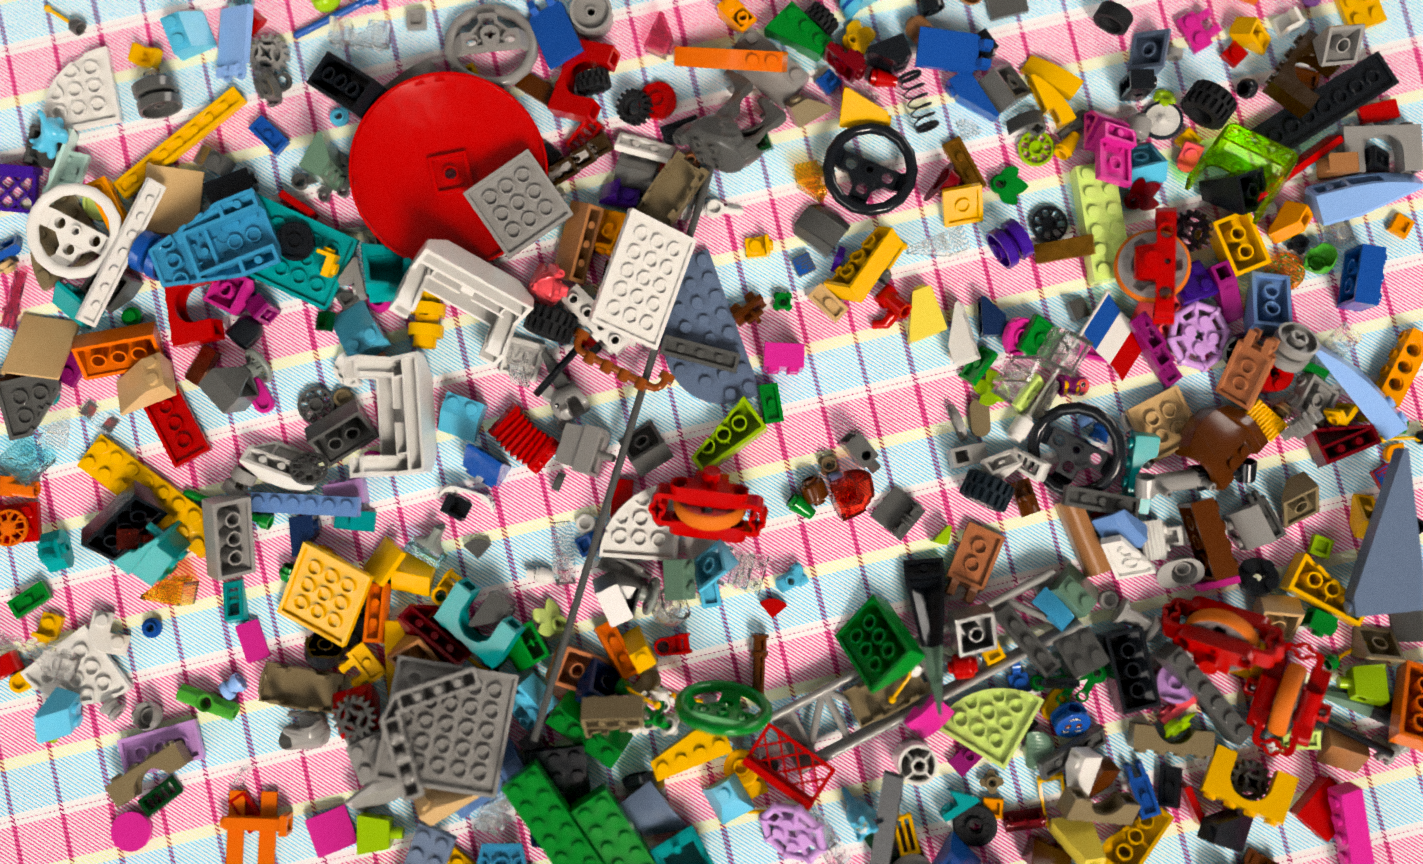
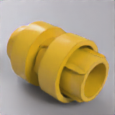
(426, 325)

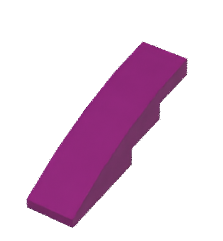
(1154, 349)

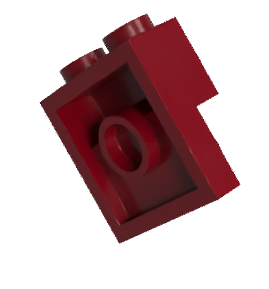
(849, 64)

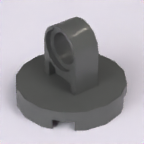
(268, 86)

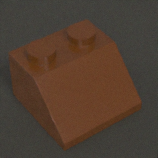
(1041, 852)

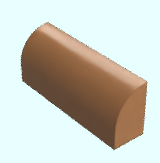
(579, 241)
(1083, 540)

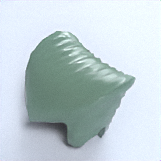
(1036, 746)

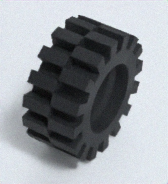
(822, 17)
(593, 81)
(642, 114)

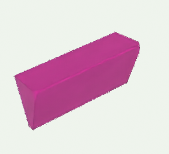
(252, 641)

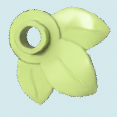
(548, 618)

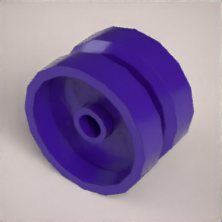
(1010, 243)

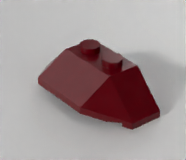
(420, 622)

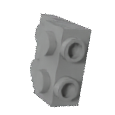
(1312, 395)

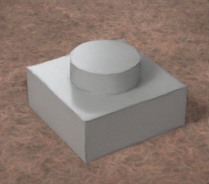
(416, 19)

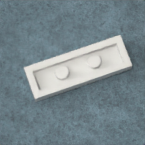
(644, 147)

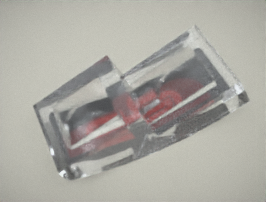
(98, 416)

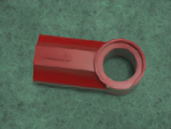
(890, 299)

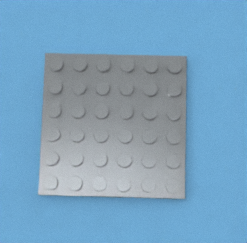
(458, 738)

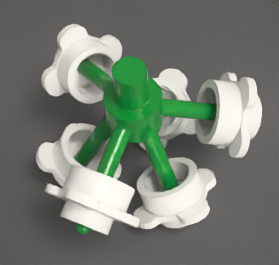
(656, 717)

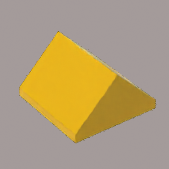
(413, 576)

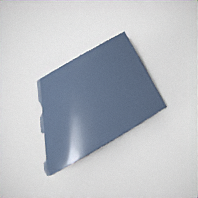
(652, 811)

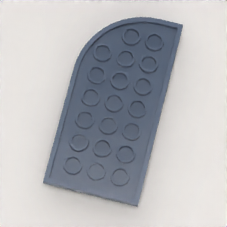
(705, 318)

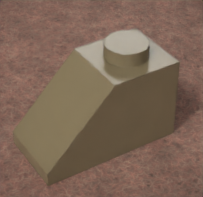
(806, 109)

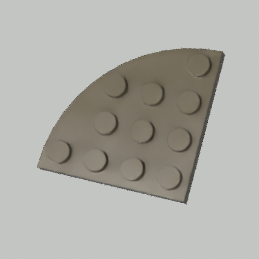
(71, 206)

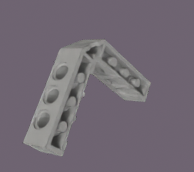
(395, 731)

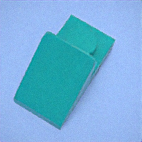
(364, 523)
(962, 802)

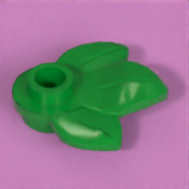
(1010, 185)

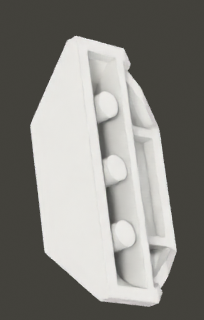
(272, 462)

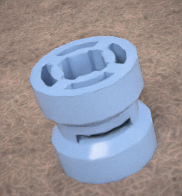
(231, 687)

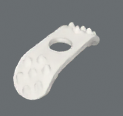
(485, 497)

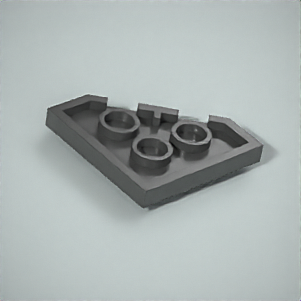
(26, 403)

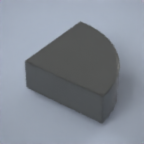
(347, 299)
(477, 547)

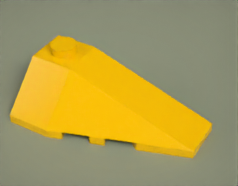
(1137, 840)

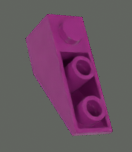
(1228, 295)

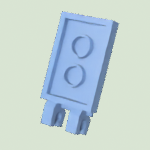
(234, 42)

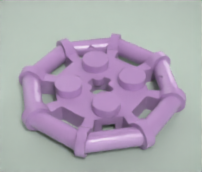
(1208, 333)
(783, 825)

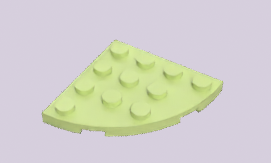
(993, 722)

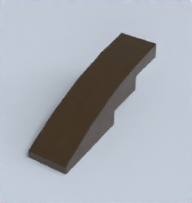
(579, 158)

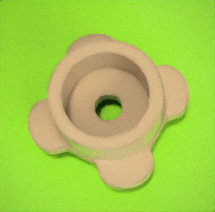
(7, 266)

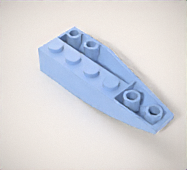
(1357, 195)

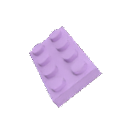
(136, 747)

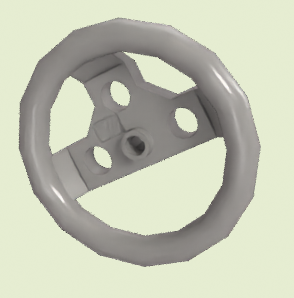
(491, 39)

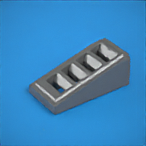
(562, 379)

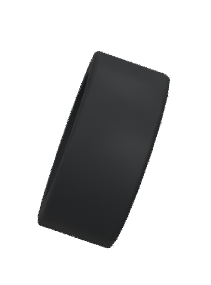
(1113, 18)

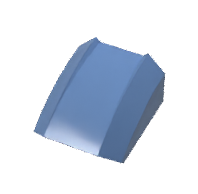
(1121, 523)

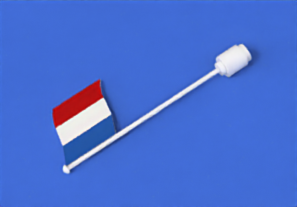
(1111, 340)

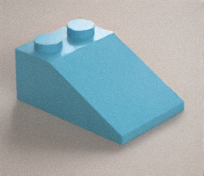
(360, 331)

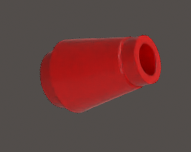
(881, 78)

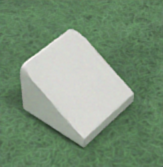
(1175, 535)

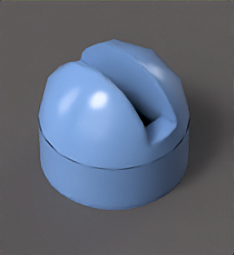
(1084, 421)

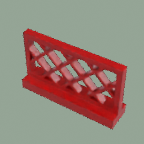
(776, 779)

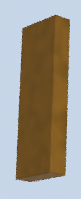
(963, 162)
(1064, 249)

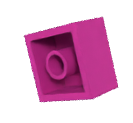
(783, 357)

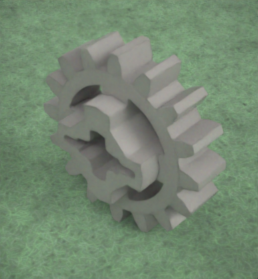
(277, 51)
(1301, 425)

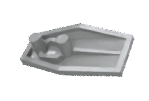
(374, 795)

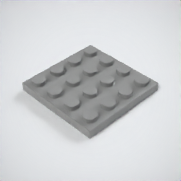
(518, 204)

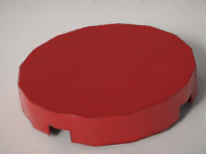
(663, 100)

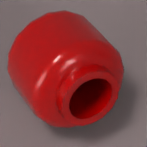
(963, 667)

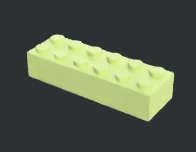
(1099, 214)

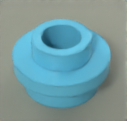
(343, 120)

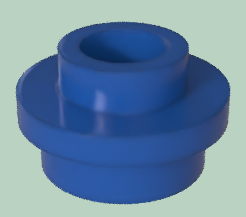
(157, 627)

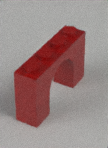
(574, 107)
(184, 330)

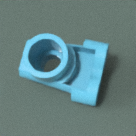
(792, 578)

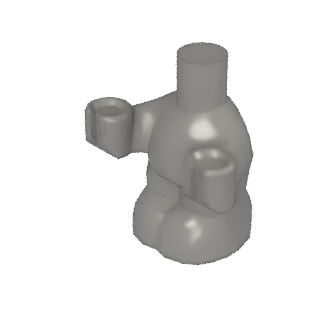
(1399, 749)

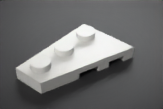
(1125, 558)

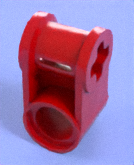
(675, 644)
(10, 664)

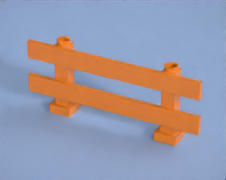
(267, 824)

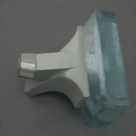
(428, 547)

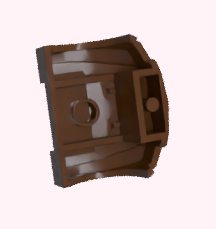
(1220, 441)

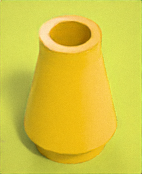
(1066, 147)

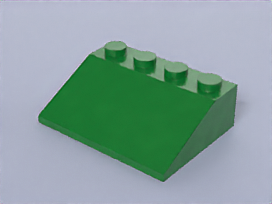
(879, 644)

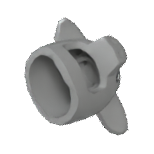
(566, 403)

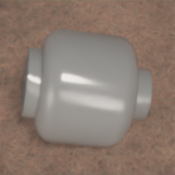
(1141, 125)

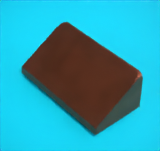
(203, 364)

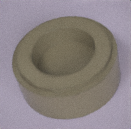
(342, 396)

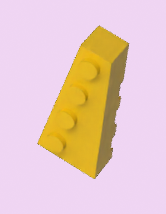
(865, 265)
(1316, 587)
(688, 752)

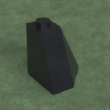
(1235, 190)

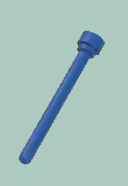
(340, 13)

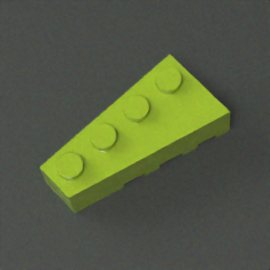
(731, 436)

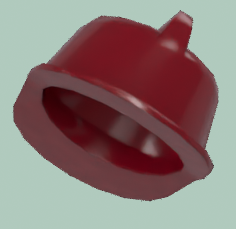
(946, 179)

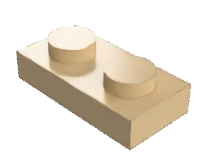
(827, 303)

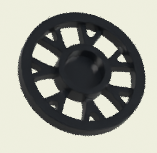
(1049, 224)
(1060, 683)

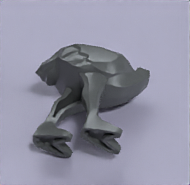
(717, 138)

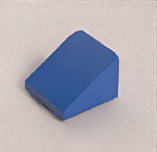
(583, 543)

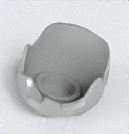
(147, 715)

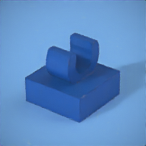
(828, 82)

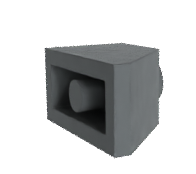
(214, 161)

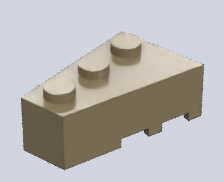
(612, 713)

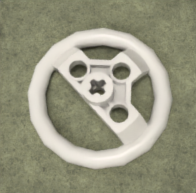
(73, 233)

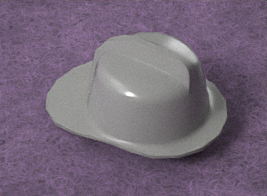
(1180, 572)

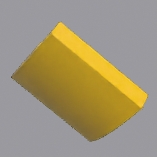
(384, 561)

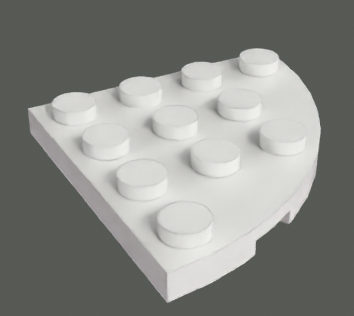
(85, 93)
(634, 533)
(96, 677)

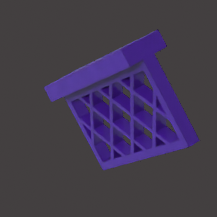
(23, 173)

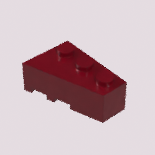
(1336, 443)

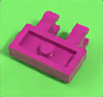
(1194, 32)

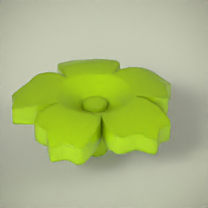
(1164, 97)

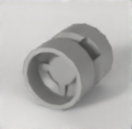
(241, 475)

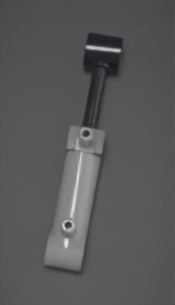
(1193, 477)

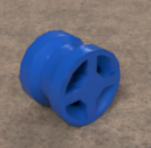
(1099, 434)

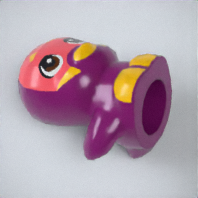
(1074, 386)

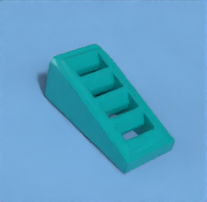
(242, 601)

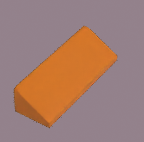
(376, 613)

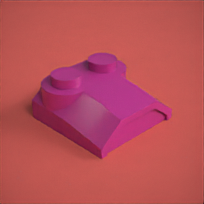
(231, 294)

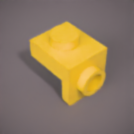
(145, 56)
(331, 264)
(1341, 414)

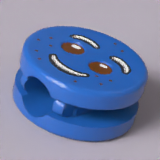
(1070, 719)

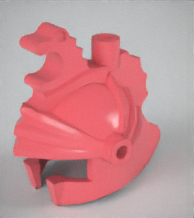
(547, 284)

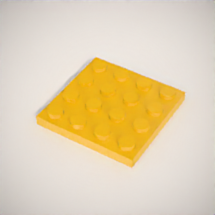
(325, 594)

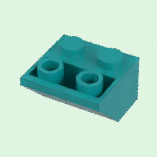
(69, 300)

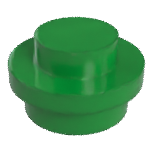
(131, 316)

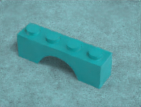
(1141, 448)

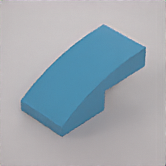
(1054, 608)

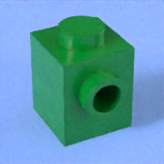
(1319, 622)

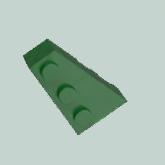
(798, 32)

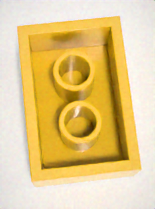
(1239, 242)

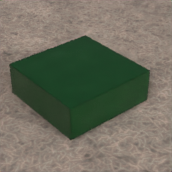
(325, 321)

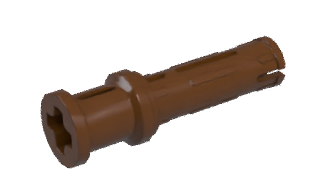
(759, 653)

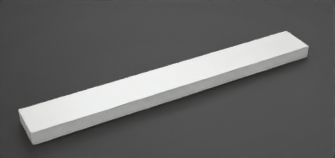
(117, 257)

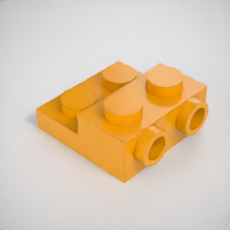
(609, 231)

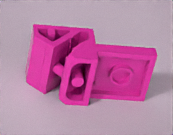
(1112, 144)

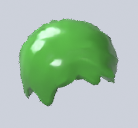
(1320, 258)

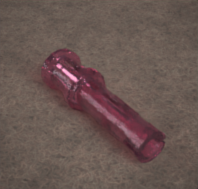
(12, 310)

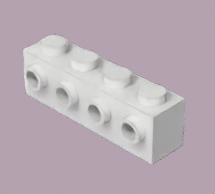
(581, 304)

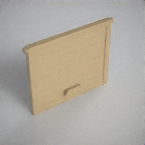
(180, 200)
(40, 347)

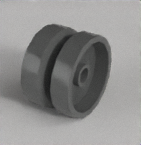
(157, 97)

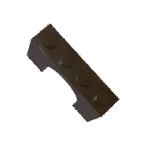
(1284, 84)

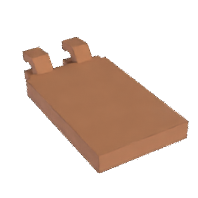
(1247, 369)
(973, 561)

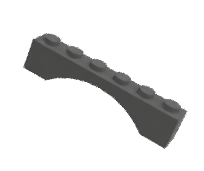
(1222, 714)

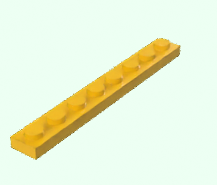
(182, 140)

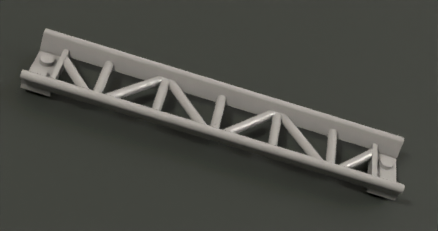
(788, 722)

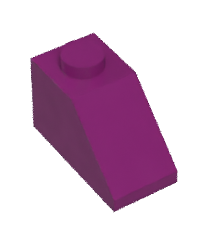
(262, 309)

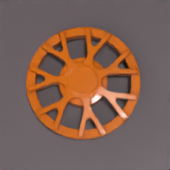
(10, 527)

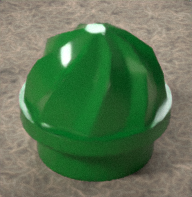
(285, 571)

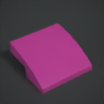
(927, 721)
(331, 831)

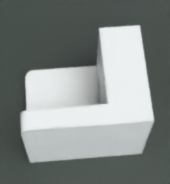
(1288, 22)

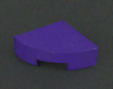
(838, 258)

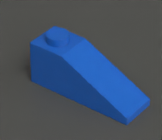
(969, 94)

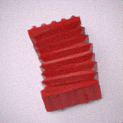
(523, 439)

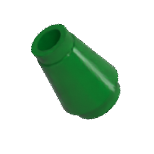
(799, 506)

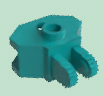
(55, 550)

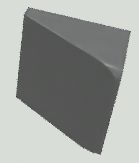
(1077, 309)

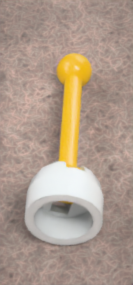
(914, 673)

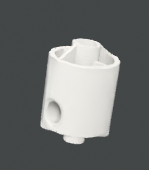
(907, 754)

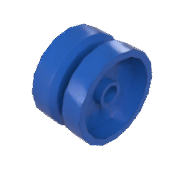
(139, 257)

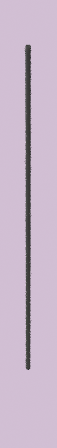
(607, 501)

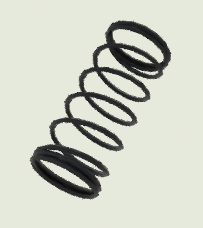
(927, 125)

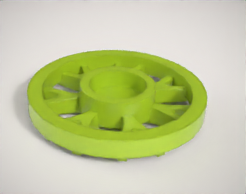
(1035, 149)

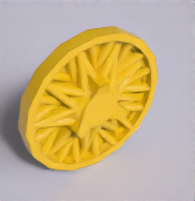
(733, 764)

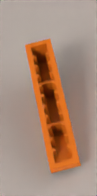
(731, 59)

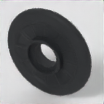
(984, 834)

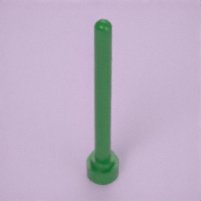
(264, 520)

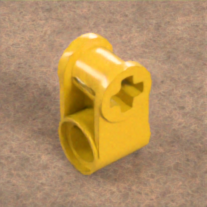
(445, 584)

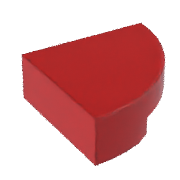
(773, 606)

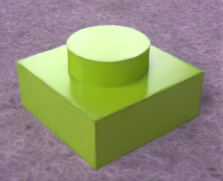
(1320, 546)

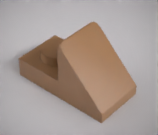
(1337, 165)

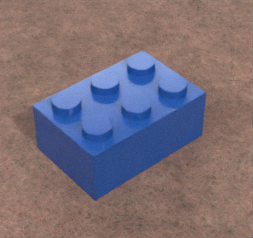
(1362, 277)

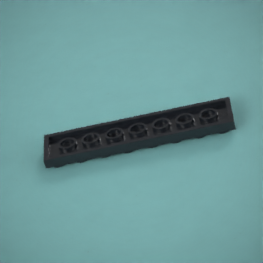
(1336, 100)

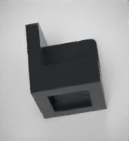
(456, 507)

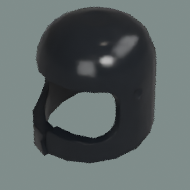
(245, 331)

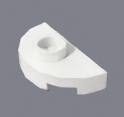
(339, 373)

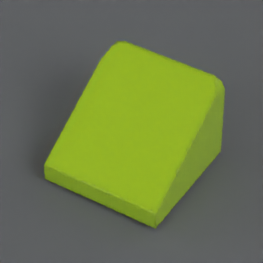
(943, 535)

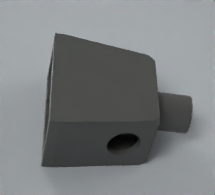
(854, 445)

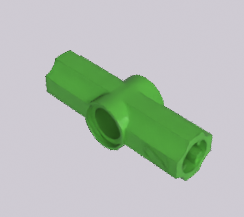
(196, 698)

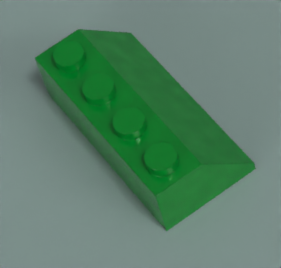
(602, 747)

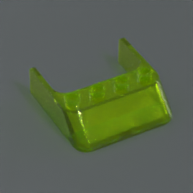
(1244, 149)

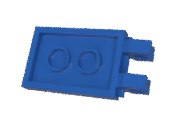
(554, 32)
(951, 51)

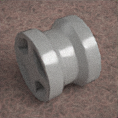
(112, 709)

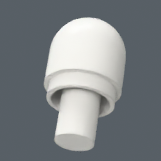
(541, 575)

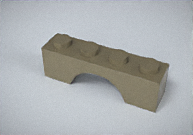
(1194, 742)
(129, 786)
(1116, 809)

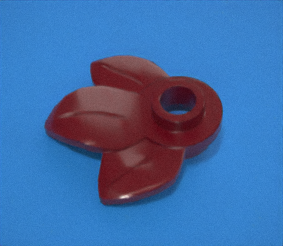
(1144, 195)

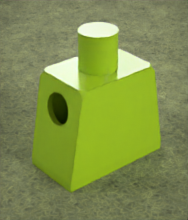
(1366, 684)
(376, 832)

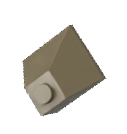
(1299, 499)

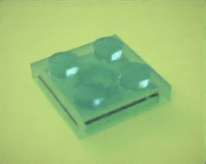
(26, 460)

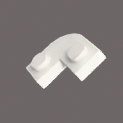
(102, 638)

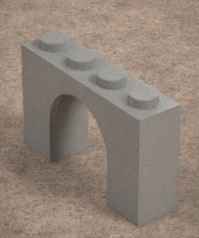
(1403, 139)

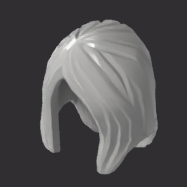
(307, 733)

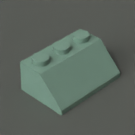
(323, 162)

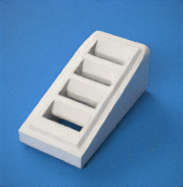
(1040, 469)

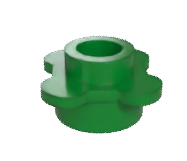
(782, 296)

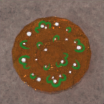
(1289, 265)

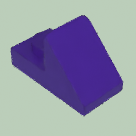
(619, 196)

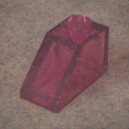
(660, 38)

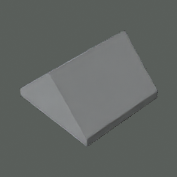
(1339, 44)

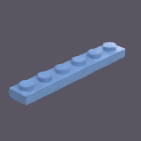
(306, 504)

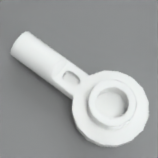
(715, 208)

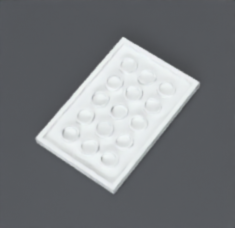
(642, 279)

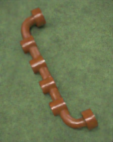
(623, 374)

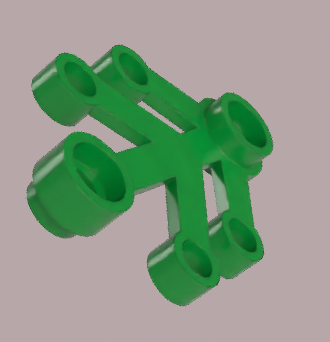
(1091, 681)

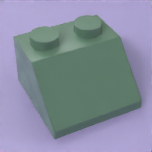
(679, 579)
(1075, 591)

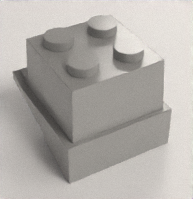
(584, 448)
(363, 755)

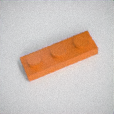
(616, 649)

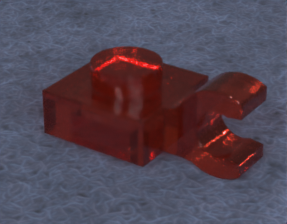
(130, 538)

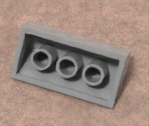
(774, 85)
(228, 536)

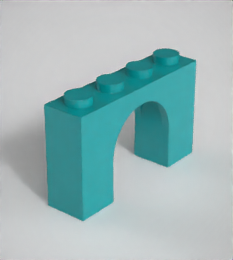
(455, 618)

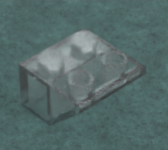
(748, 573)
(494, 815)

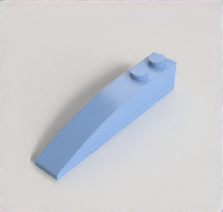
(1366, 395)

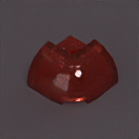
(851, 493)

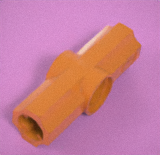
(12, 488)

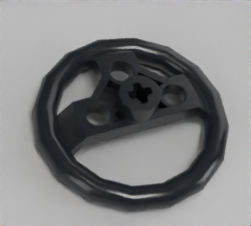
(901, 183)
(1045, 433)

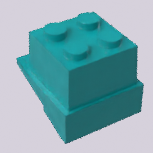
(382, 271)
(157, 558)
(682, 849)

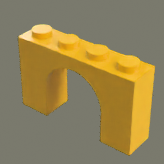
(1271, 808)

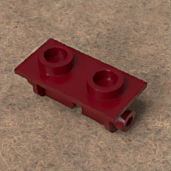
(1024, 819)

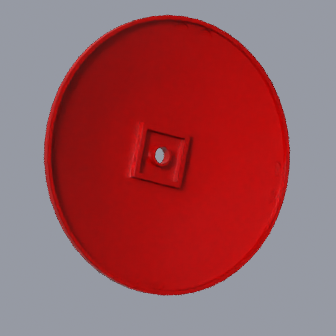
(413, 140)

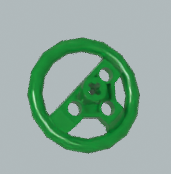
(725, 715)

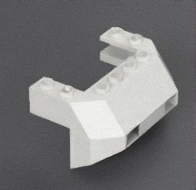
(469, 286)
(404, 414)

